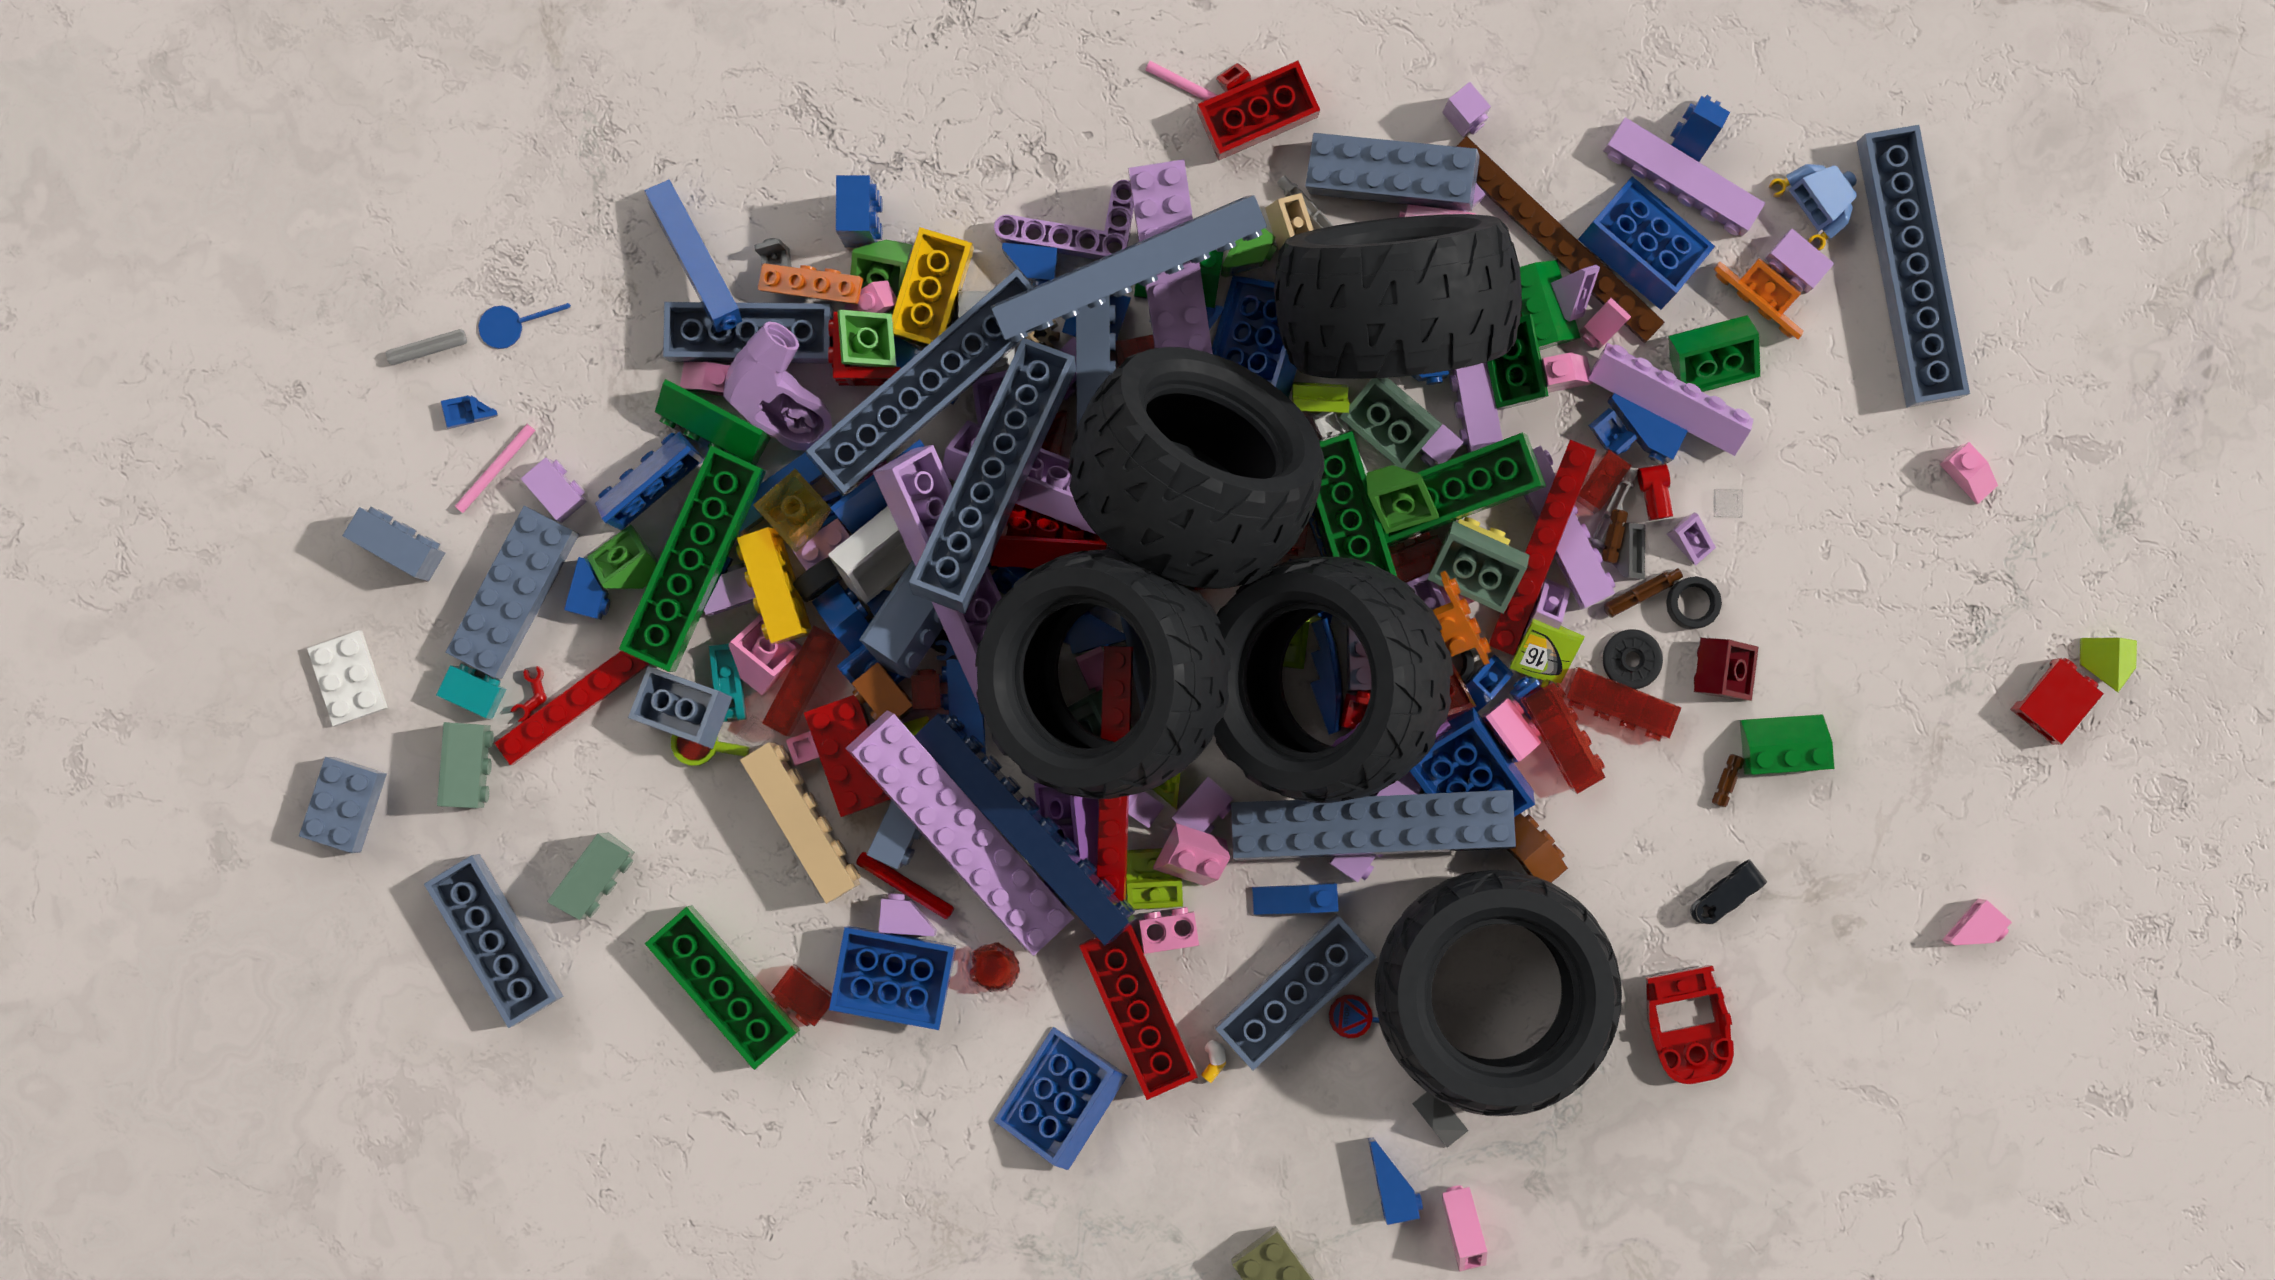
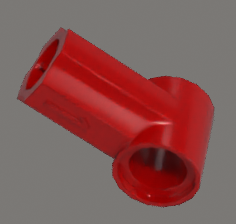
(1655, 484)

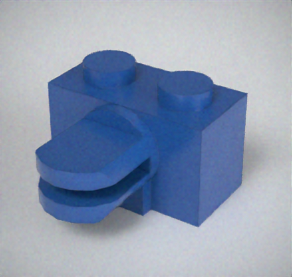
(1700, 127)

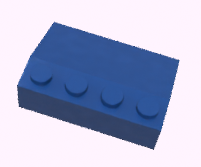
(1646, 243)
(1251, 333)
(648, 481)
(864, 501)
(1472, 761)
(892, 977)
(1060, 1099)

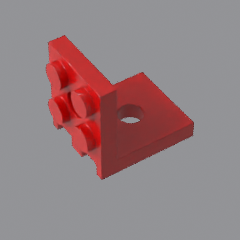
(853, 376)

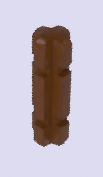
(1614, 535)
(1728, 780)

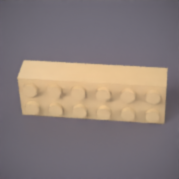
(800, 821)

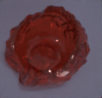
(994, 967)

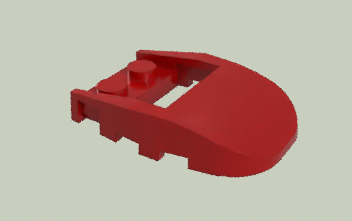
(1696, 1051)

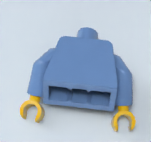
(1823, 196)

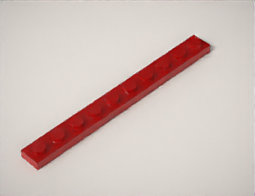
(1115, 725)

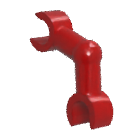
(538, 691)

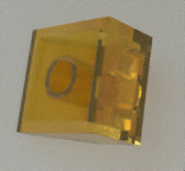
(793, 510)

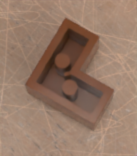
(882, 693)
(1536, 851)

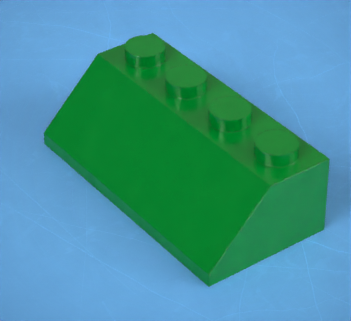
(710, 423)

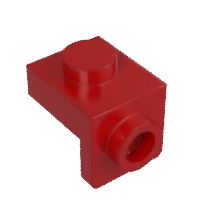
(1354, 709)

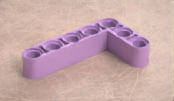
(1075, 234)

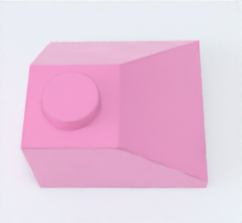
(758, 660)

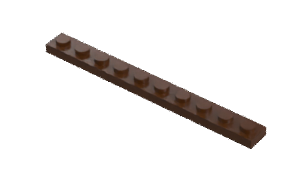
(1560, 242)

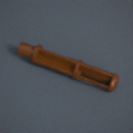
(1642, 592)

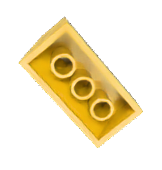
(931, 287)
(772, 581)

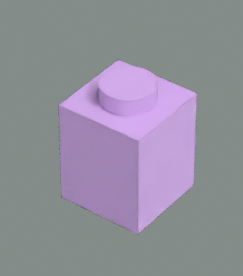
(1440, 447)

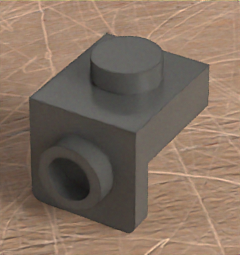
(773, 252)

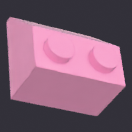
(1511, 729)
(1193, 855)

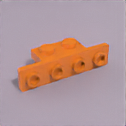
(810, 283)
(1767, 291)
(1458, 629)

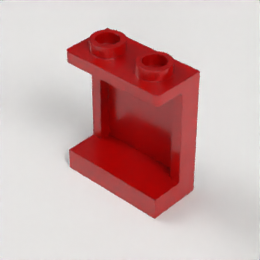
(2058, 701)

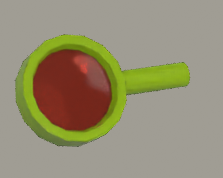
(696, 754)

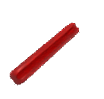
(905, 885)

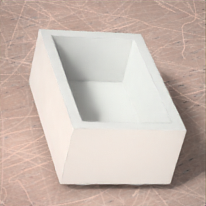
(872, 556)

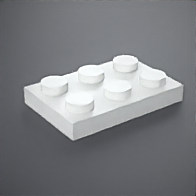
(347, 678)

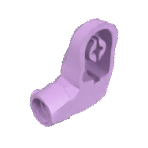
(770, 395)

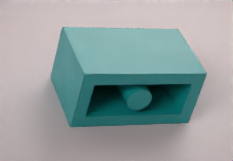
(471, 691)

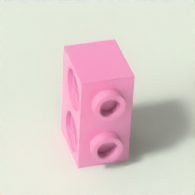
(1169, 939)

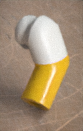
(1217, 1060)

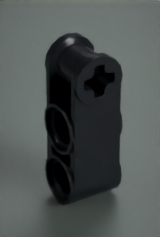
(1728, 893)

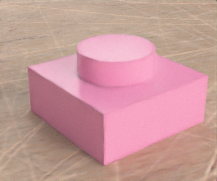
(802, 748)

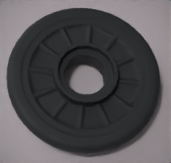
(1648, 651)

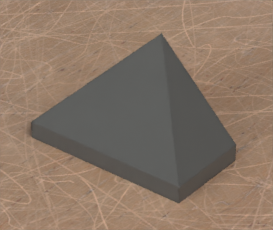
(1632, 552)
(1440, 1118)

